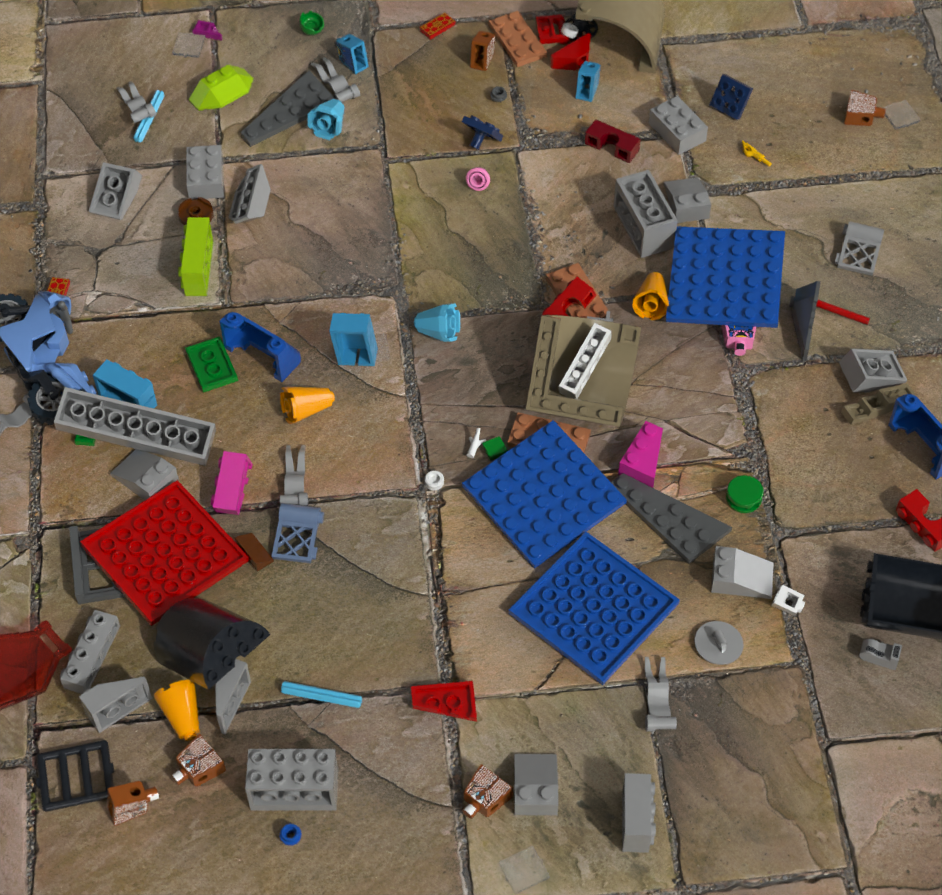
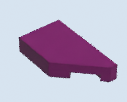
(207, 29)

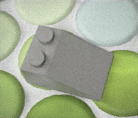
(114, 191)
(688, 199)
(871, 370)
(145, 473)
(741, 573)
(230, 693)
(114, 700)
(536, 784)

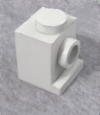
(787, 593)

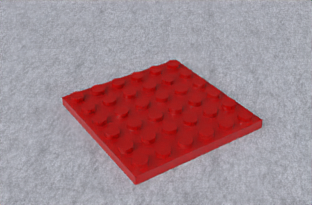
(164, 551)

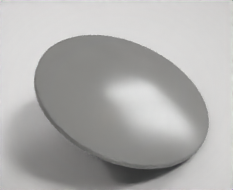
(718, 642)

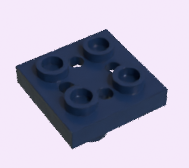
(735, 98)
(481, 130)

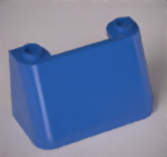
(242, 332)
(913, 416)

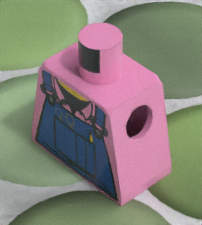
(738, 338)

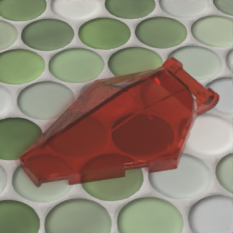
(28, 663)

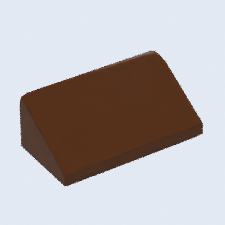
(253, 548)

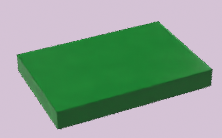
(211, 364)

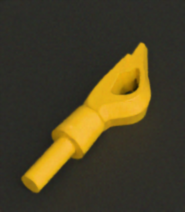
(752, 152)

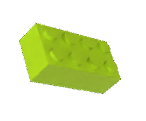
(196, 256)

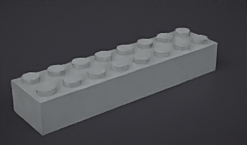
(135, 426)

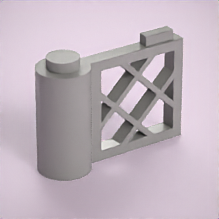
(860, 235)

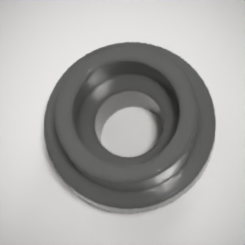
(498, 94)

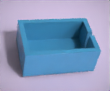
(352, 333)
(124, 385)

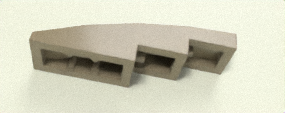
(875, 405)

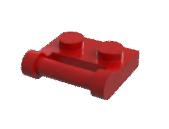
(546, 29)

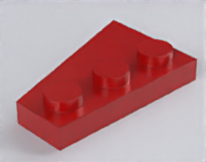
(447, 699)

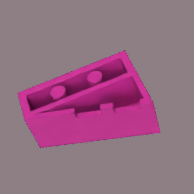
(642, 455)
(231, 482)

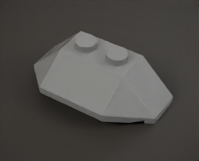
(250, 196)

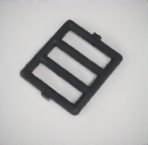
(61, 754)

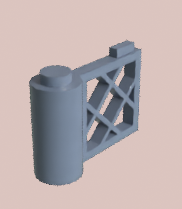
(303, 519)

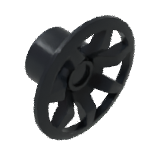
(583, 25)

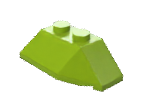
(221, 88)

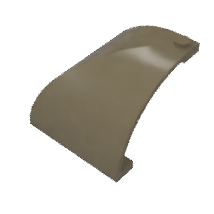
(639, 17)
(607, 388)

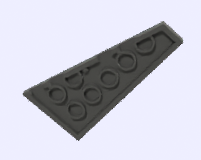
(288, 109)
(679, 525)

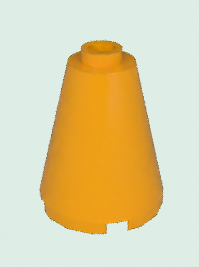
(651, 298)
(304, 402)
(180, 708)

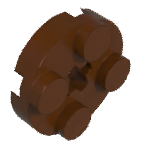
(188, 206)

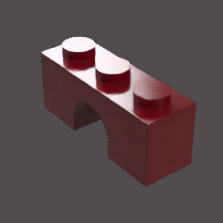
(601, 134)

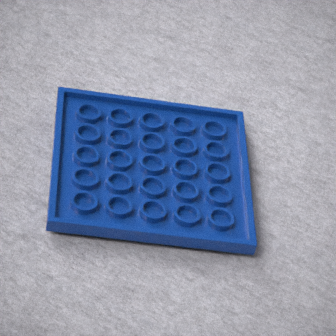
(726, 277)
(544, 493)
(594, 607)

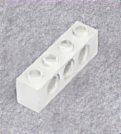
(585, 361)

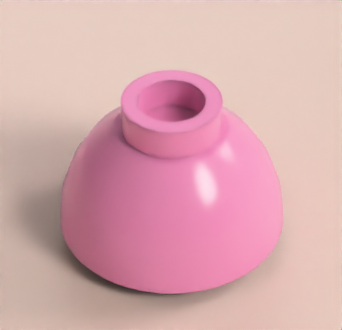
(478, 179)

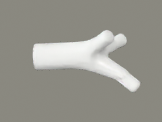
(475, 443)

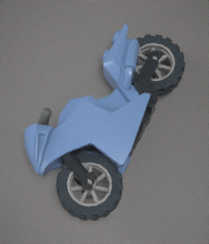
(35, 343)

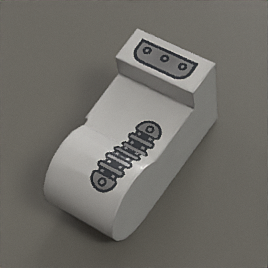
(880, 653)

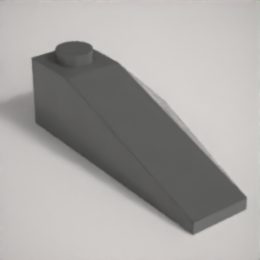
(804, 313)

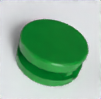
(744, 494)

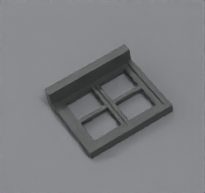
(81, 573)

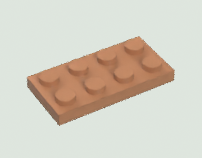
(517, 39)
(558, 282)
(526, 425)

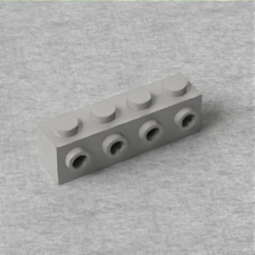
(90, 651)

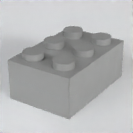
(678, 125)
(205, 172)
(638, 813)

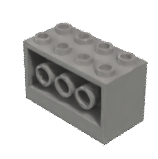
(645, 213)
(292, 779)

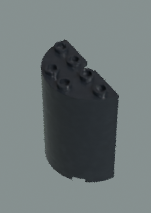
(903, 596)
(204, 640)

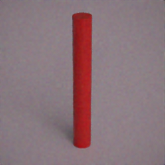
(843, 312)

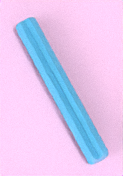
(145, 123)
(321, 694)

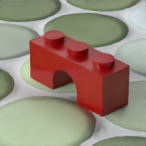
(575, 293)
(912, 510)

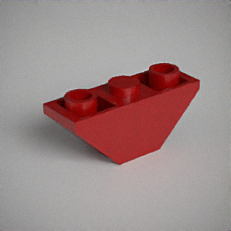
(572, 55)

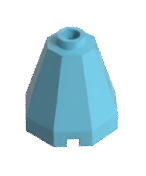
(327, 119)
(439, 322)

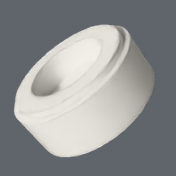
(569, 30)
(434, 480)

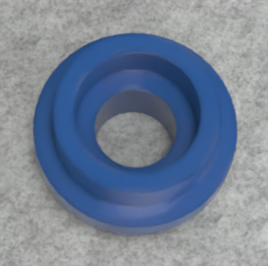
(290, 828)

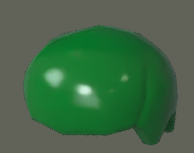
(311, 23)

